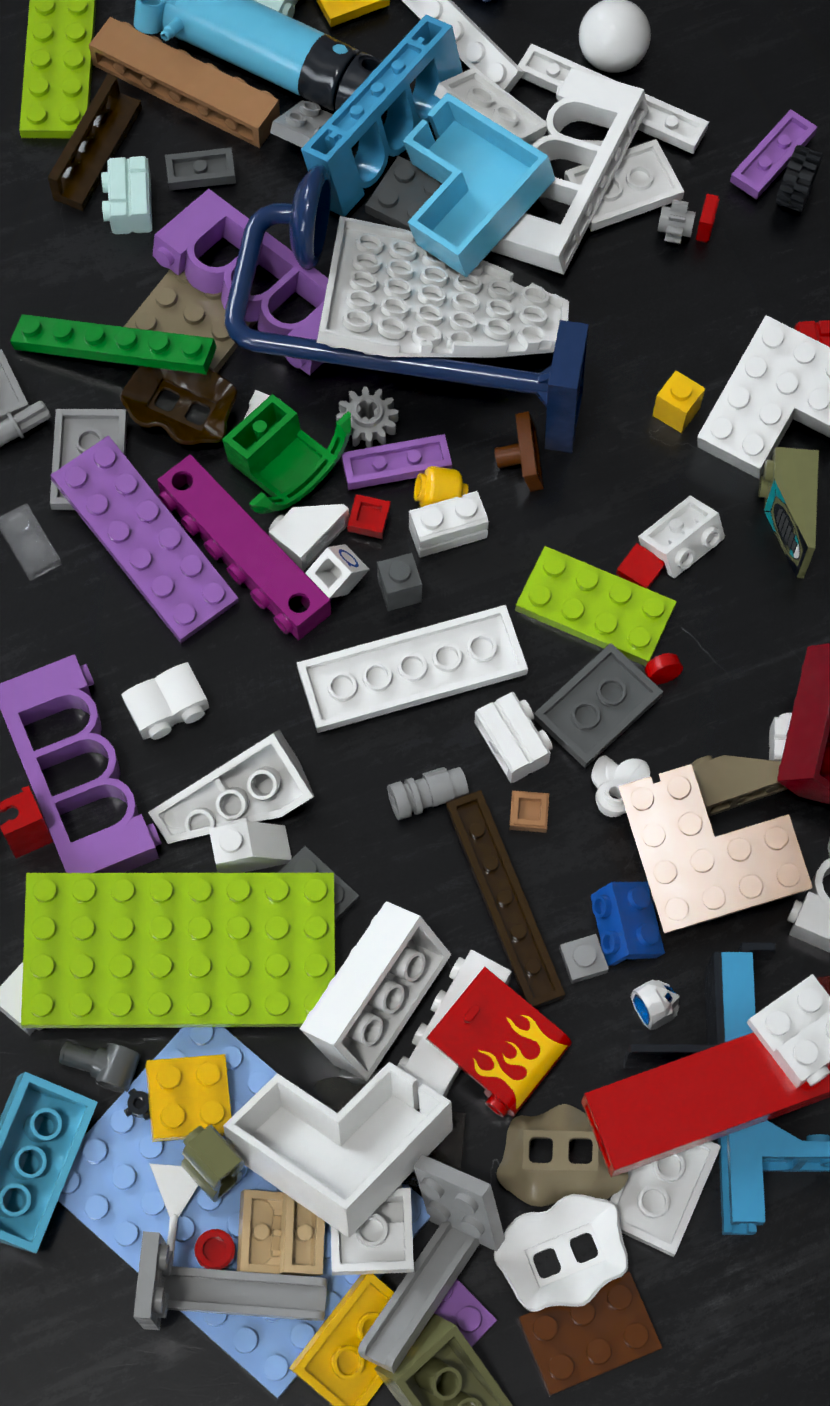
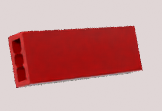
(692, 1103)

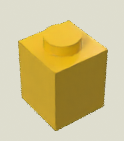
(678, 401)

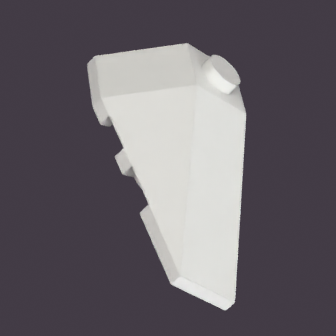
(251, 787)

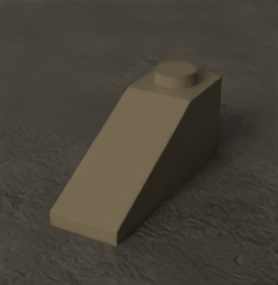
(735, 781)

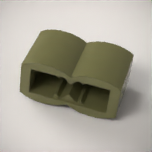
(211, 1162)

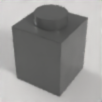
(399, 581)

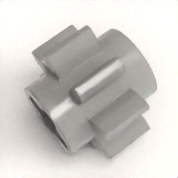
(676, 221)

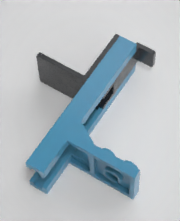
(760, 1146)

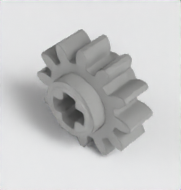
(369, 416)

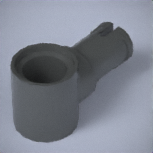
(110, 1066)

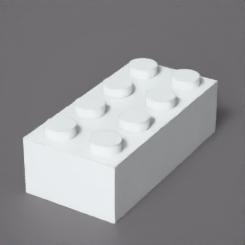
(376, 990)

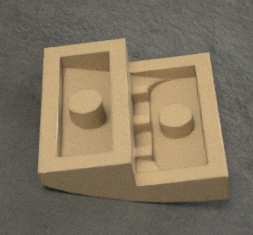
(278, 1235)

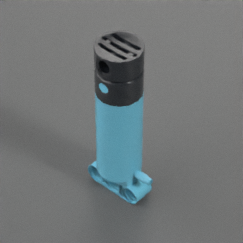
(263, 44)

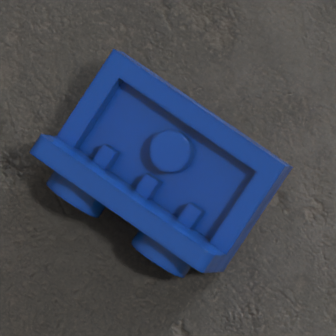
(626, 922)

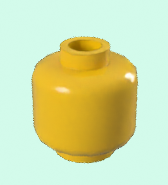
(438, 485)

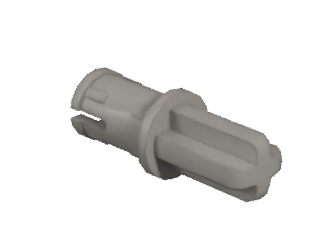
(22, 422)

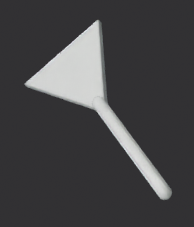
(176, 1191)

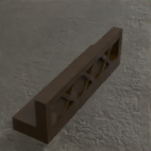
(92, 144)

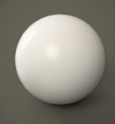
(614, 35)

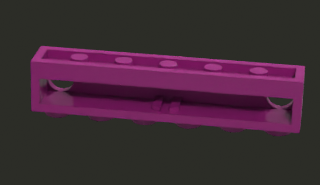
(243, 547)

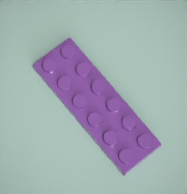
(144, 539)

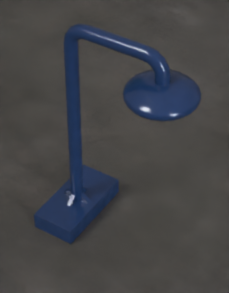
(308, 217)

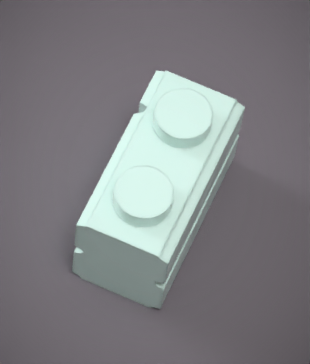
(128, 195)

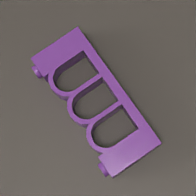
(203, 225)
(45, 693)

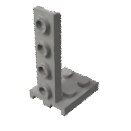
(466, 1218)
(219, 1291)

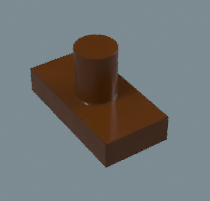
(524, 452)

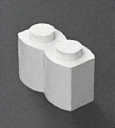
(166, 701)

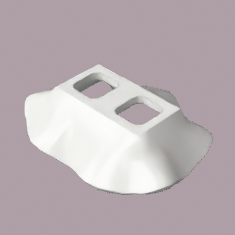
(555, 1229)

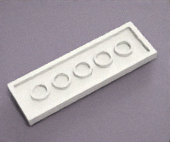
(411, 668)

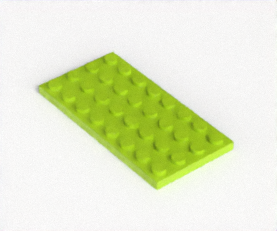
(176, 949)

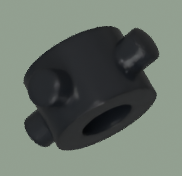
(138, 1104)

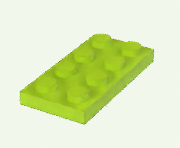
(595, 605)

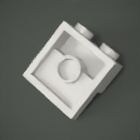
(797, 1032)
(380, 1243)

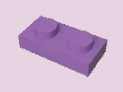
(466, 1313)

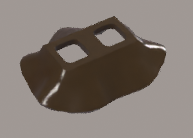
(193, 388)

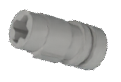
(430, 791)

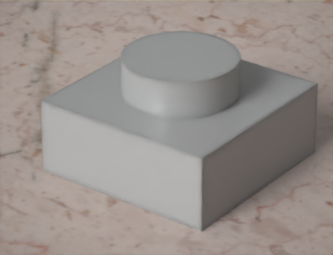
(583, 958)

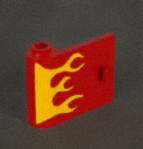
(503, 1046)

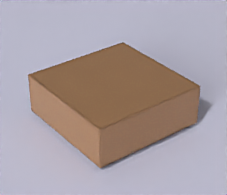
(529, 811)

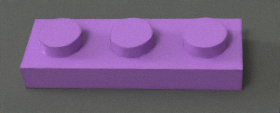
(772, 154)
(394, 461)

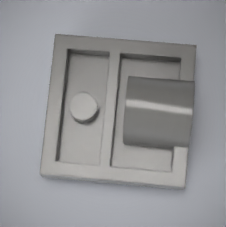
(300, 122)

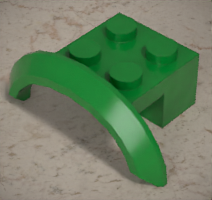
(280, 455)

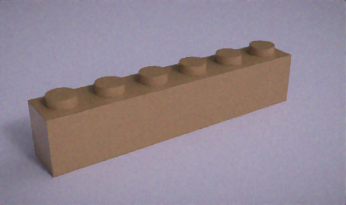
(184, 81)

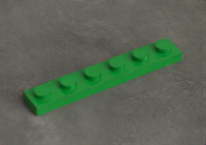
(114, 344)

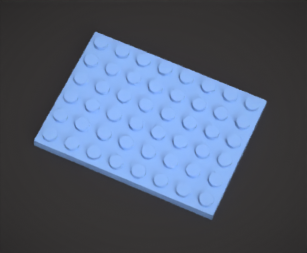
(119, 1199)

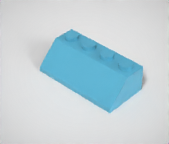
(37, 1149)

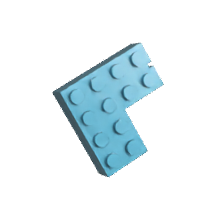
(485, 181)

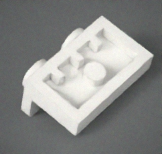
(683, 535)

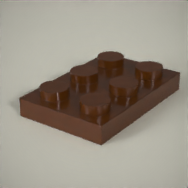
(592, 1338)

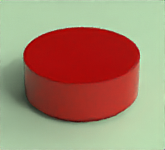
(663, 668)
(215, 1250)

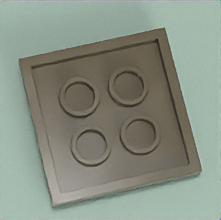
(185, 310)

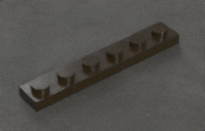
(505, 900)

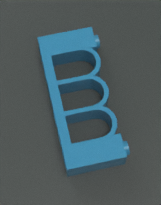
(424, 54)

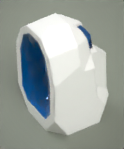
(655, 1003)

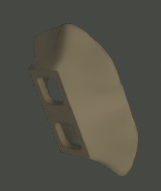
(548, 1182)

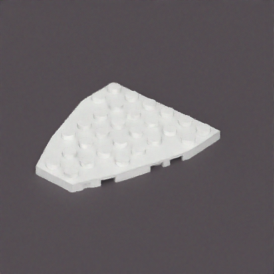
(405, 302)

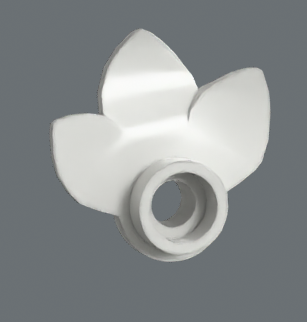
(608, 776)

